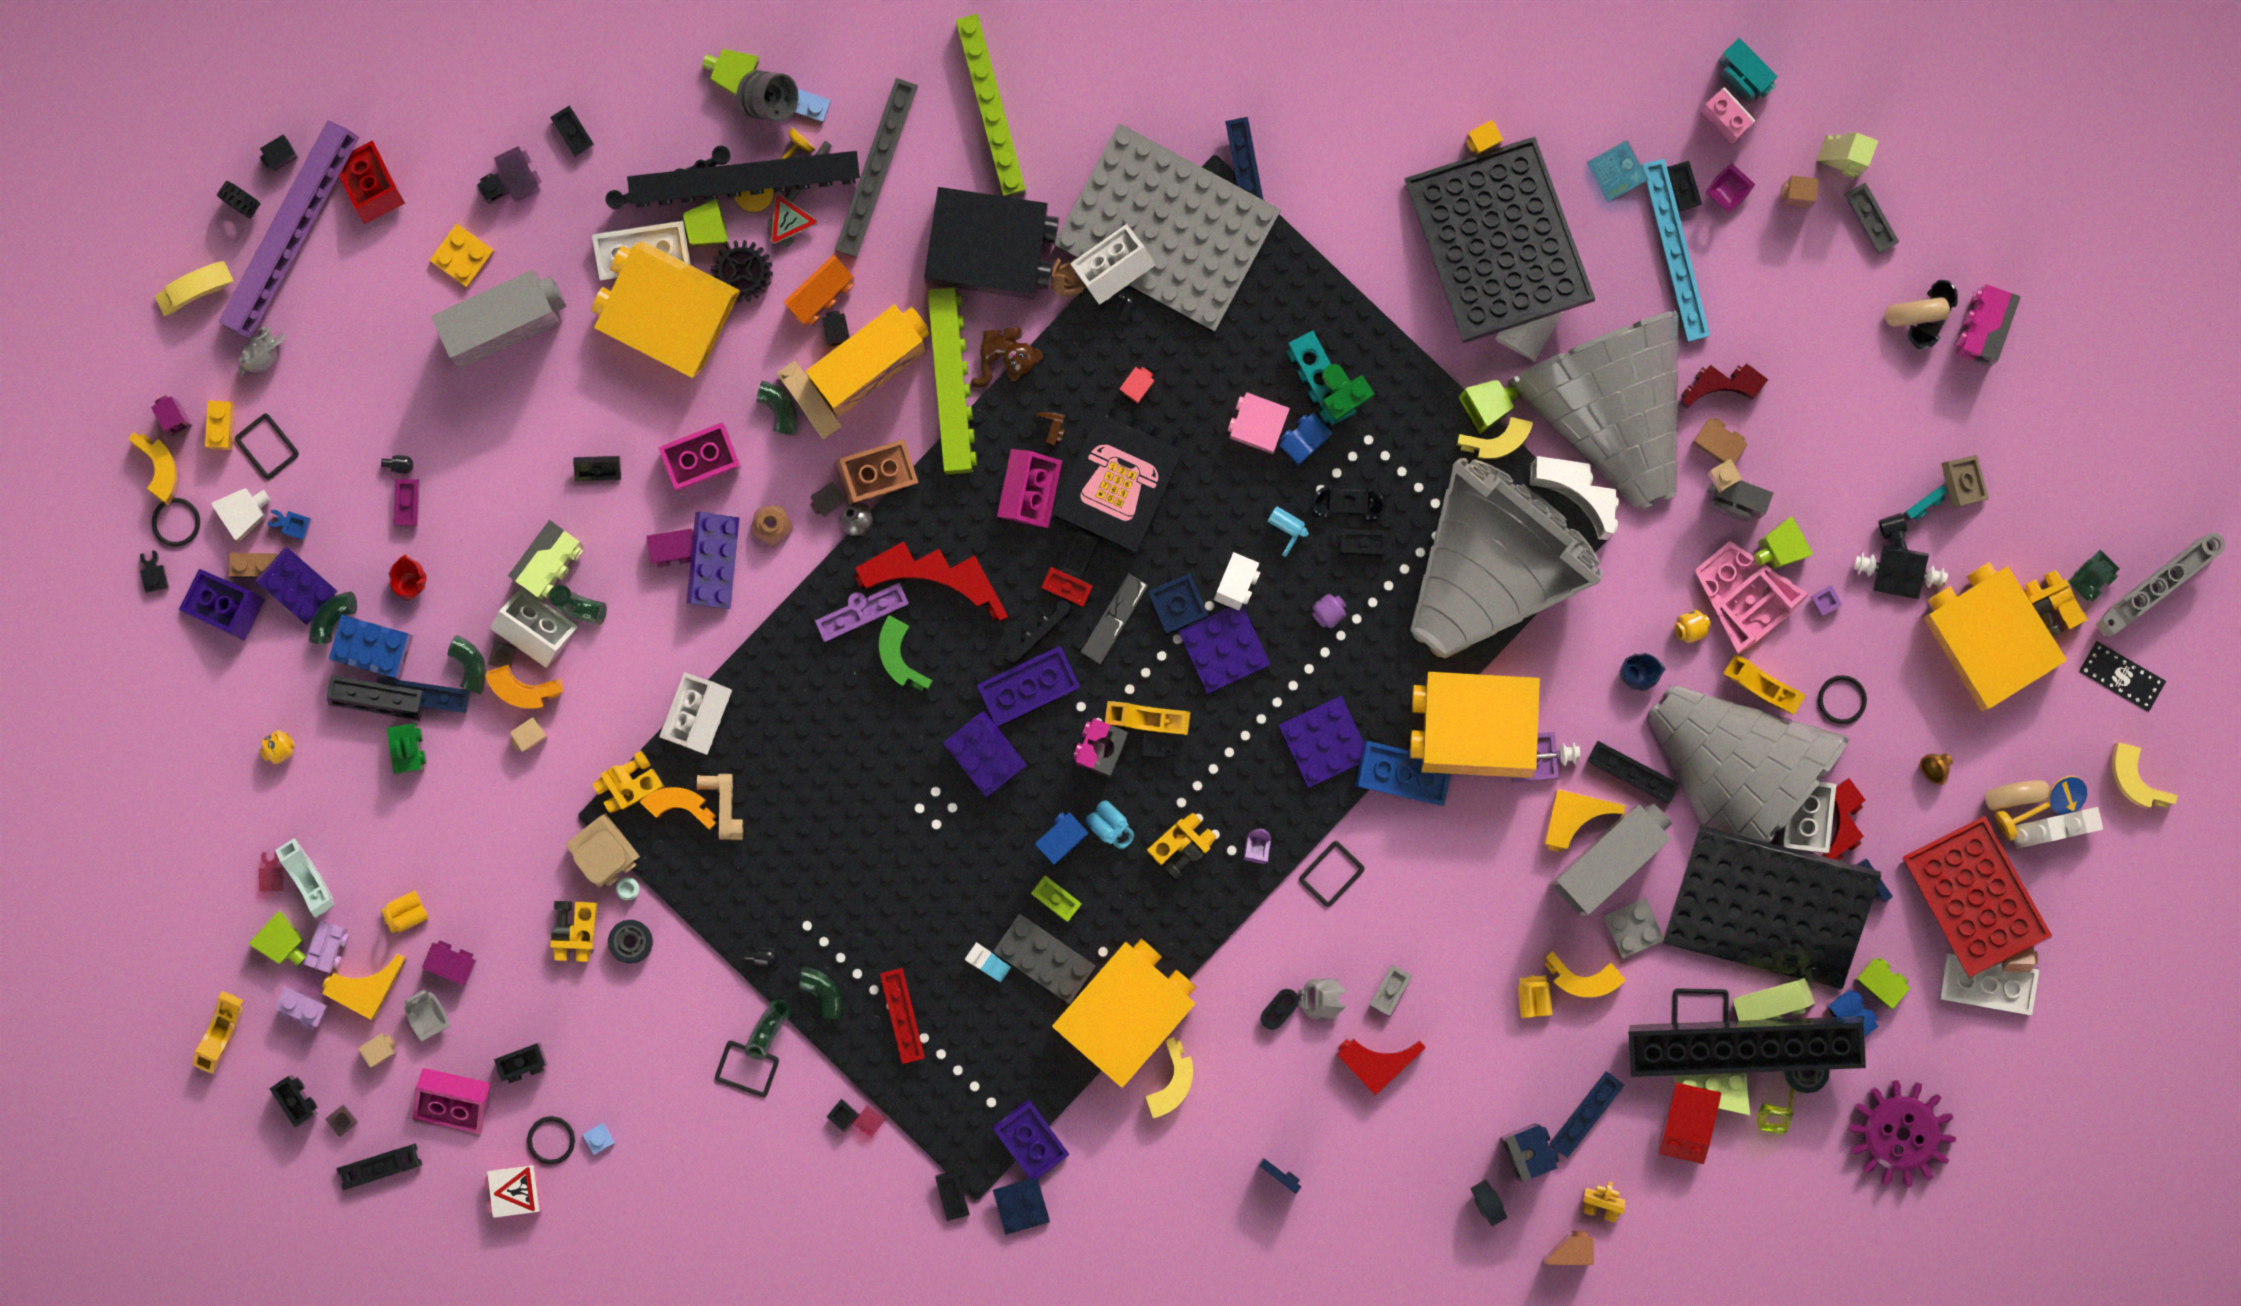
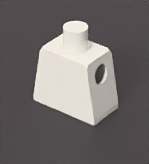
(241, 511)

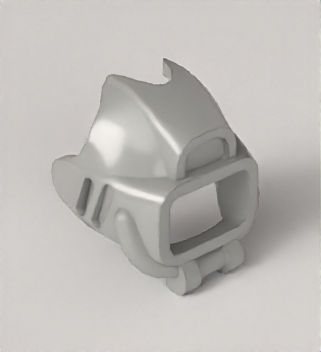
(1326, 998)

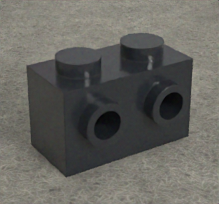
(525, 1060)
(294, 1101)

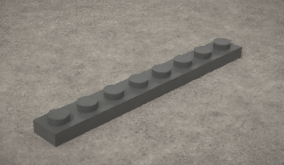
(876, 167)

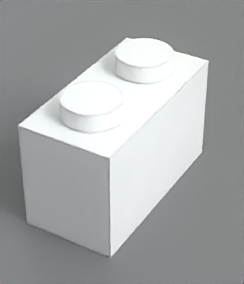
(1236, 582)

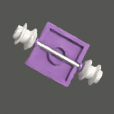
(1548, 755)

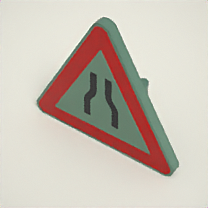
(789, 220)

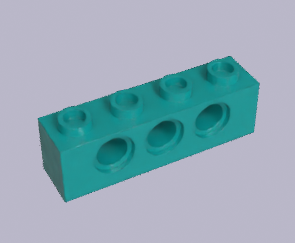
(1310, 345)

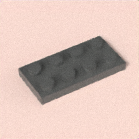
(1044, 958)

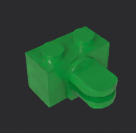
(1345, 394)
(406, 749)

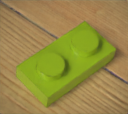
(1056, 898)

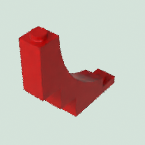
(964, 578)

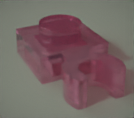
(270, 877)

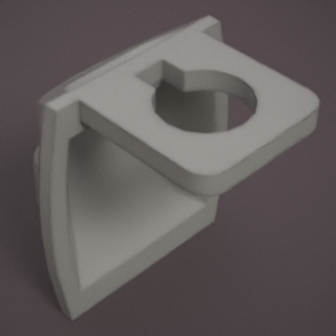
(425, 1015)

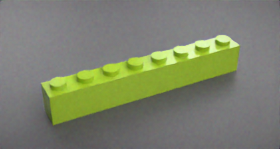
(990, 106)
(950, 380)

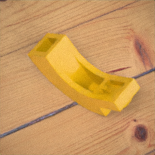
(1763, 685)
(1147, 718)
(1596, 985)
(219, 1033)

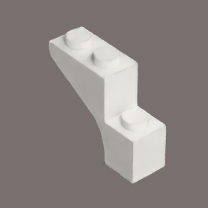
(2058, 827)

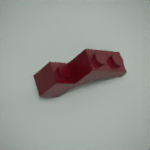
(1745, 382)

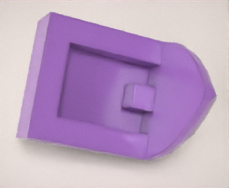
(1257, 846)

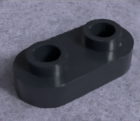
(1278, 1008)

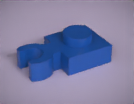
(293, 524)

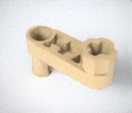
(728, 828)

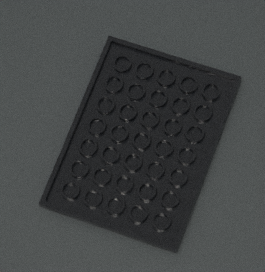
(1499, 239)
(1771, 907)

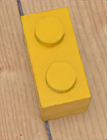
(220, 425)

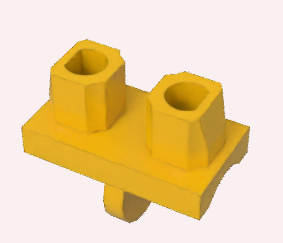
(1605, 1198)

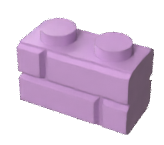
(326, 946)

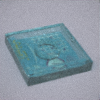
(1617, 171)

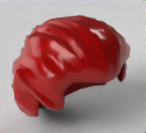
(407, 578)

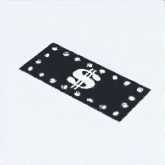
(2122, 676)

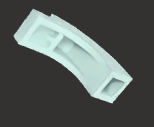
(306, 877)

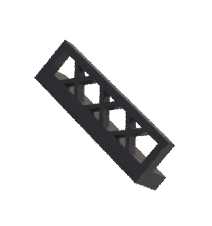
(374, 697)

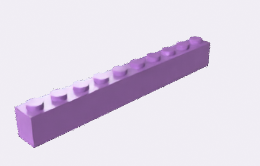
(288, 229)

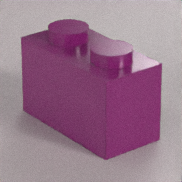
(170, 415)
(670, 547)

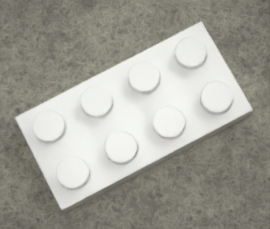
(666, 237)
(1991, 988)

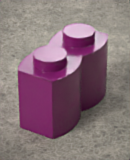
(449, 963)

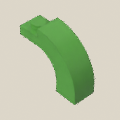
(890, 644)

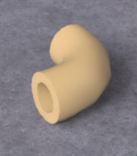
(1917, 312)
(2017, 794)

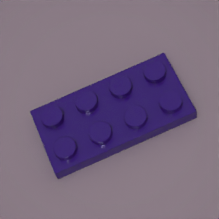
(712, 560)
(1028, 686)

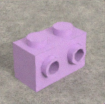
(298, 1005)

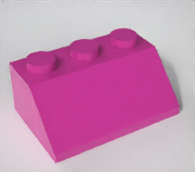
(1029, 488)
(451, 1100)

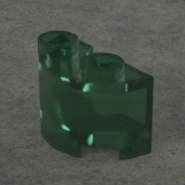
(2094, 575)

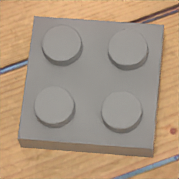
(1633, 928)

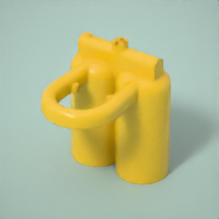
(404, 912)
(1534, 996)

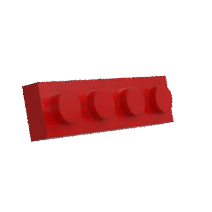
(902, 1015)

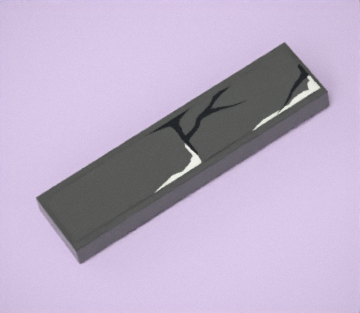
(1114, 618)

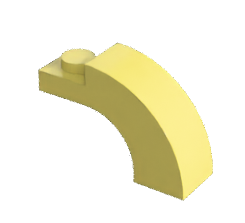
(193, 286)
(1498, 447)

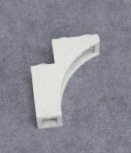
(1575, 482)

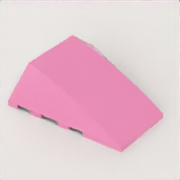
(1746, 595)

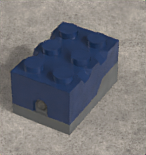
(1530, 1152)

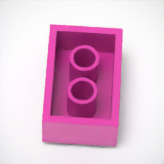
(699, 457)

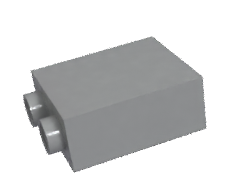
(499, 318)
(1612, 858)

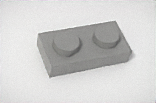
(1390, 990)

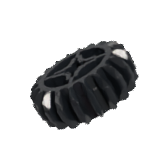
(748, 263)

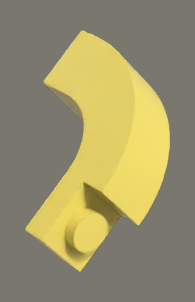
(2126, 776)
(1171, 1096)

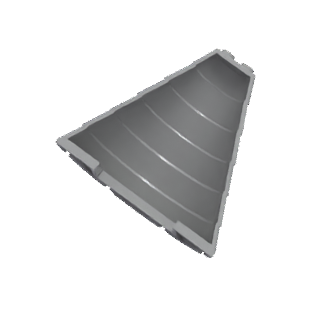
(1616, 405)
(1495, 560)
(1739, 763)

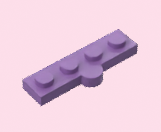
(861, 611)

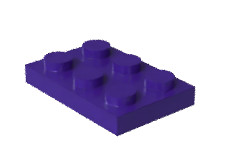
(295, 585)
(1030, 1140)

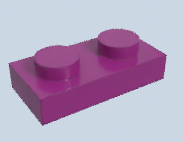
(406, 502)

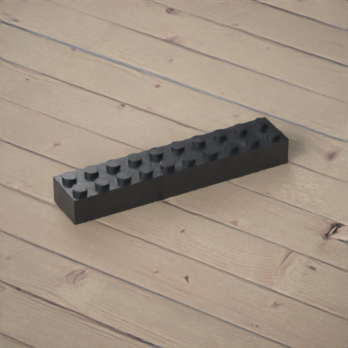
(1747, 1046)

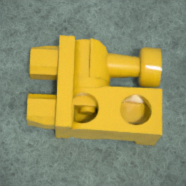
(623, 787)

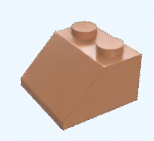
(1572, 1250)

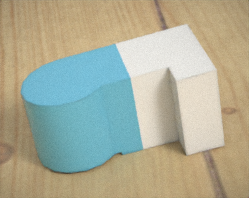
(987, 962)

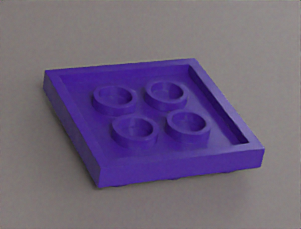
(1224, 648)
(1323, 741)

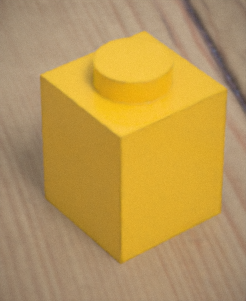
(1484, 138)

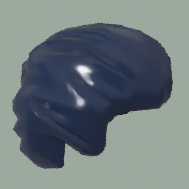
(1641, 671)

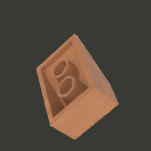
(876, 472)

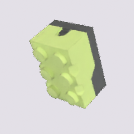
(546, 560)

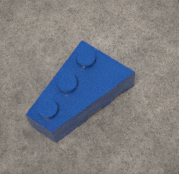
(1062, 837)

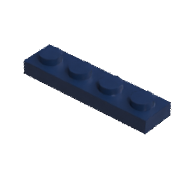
(1244, 156)
(435, 696)
(1586, 1114)

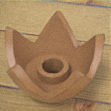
(1065, 281)
(773, 535)

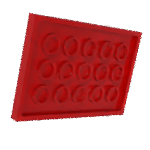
(1977, 897)

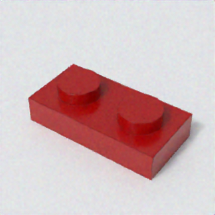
(1067, 586)

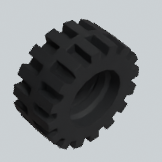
(238, 199)

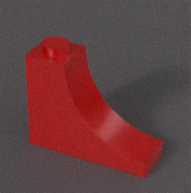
(1373, 1067)

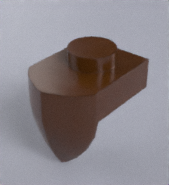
(1055, 433)

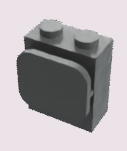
(1740, 500)

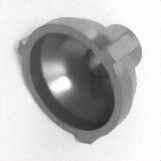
(859, 522)

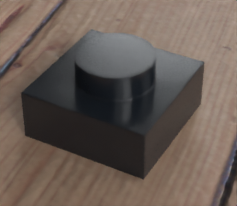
(843, 1115)

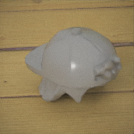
(260, 352)

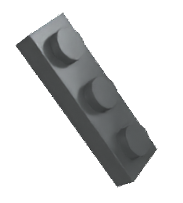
(1871, 218)

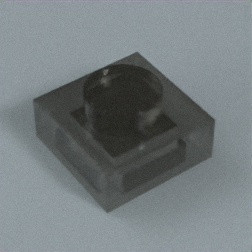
(501, 654)
(341, 1120)

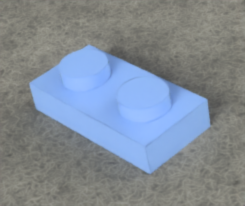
(812, 106)

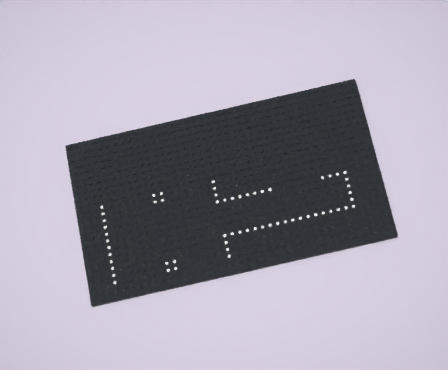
(882, 849)

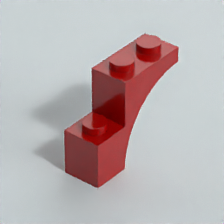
(1847, 835)

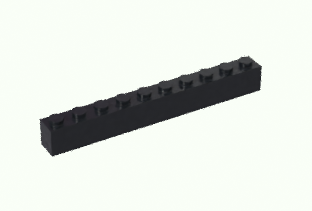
(743, 177)

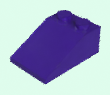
(222, 604)

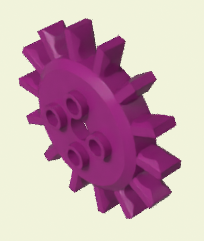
(1882, 1144)

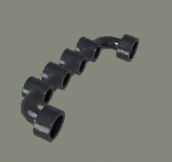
(720, 156)

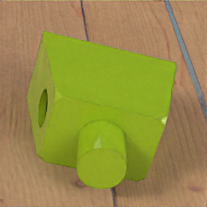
(730, 68)
(706, 225)
(1488, 403)
(1783, 546)
(279, 940)

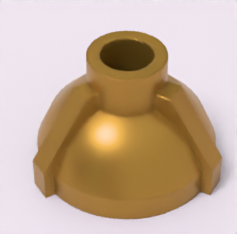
(1936, 767)

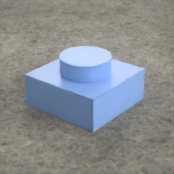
(598, 1138)

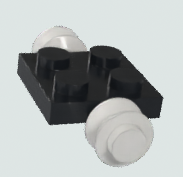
(1900, 571)

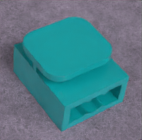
(1746, 72)

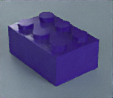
(985, 754)

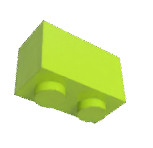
(1882, 982)

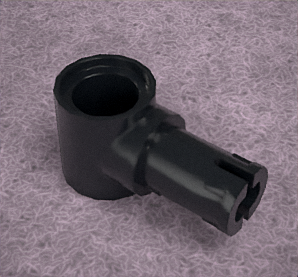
(1894, 530)

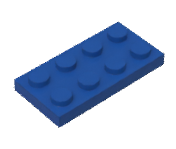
(1395, 773)

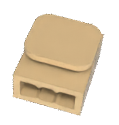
(602, 851)

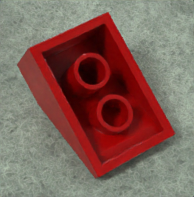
(370, 183)
(1689, 1123)

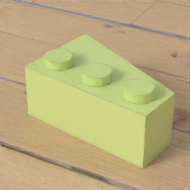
(1849, 154)
(1775, 1001)
(1731, 1085)

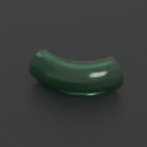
(781, 405)
(577, 605)
(329, 614)
(472, 664)
(824, 990)
(767, 1029)

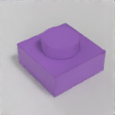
(1826, 600)

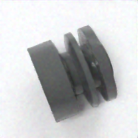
(767, 95)

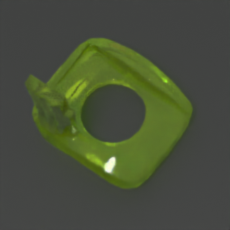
(1770, 1110)

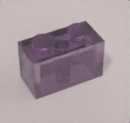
(517, 173)

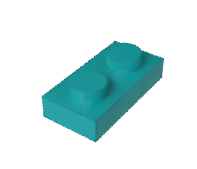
(1935, 498)

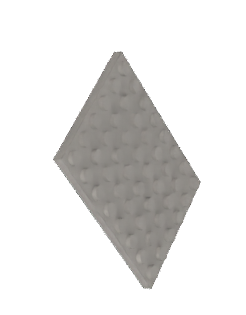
(1186, 218)

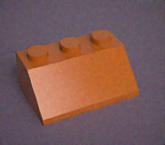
(819, 291)

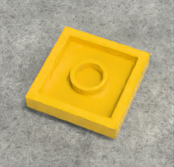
(461, 255)

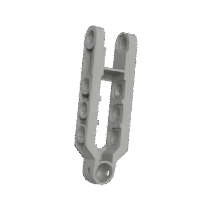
(2183, 565)

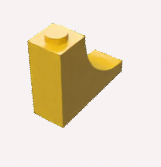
(1570, 813)
(366, 993)

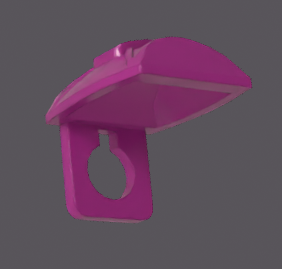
(1730, 188)

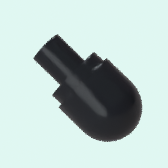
(398, 464)
(762, 956)

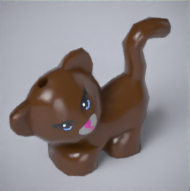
(1018, 357)

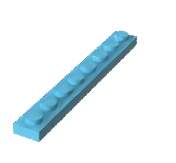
(1676, 250)

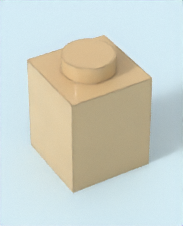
(1724, 475)
(527, 735)
(378, 1049)

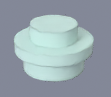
(627, 889)

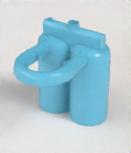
(1288, 524)
(1109, 824)

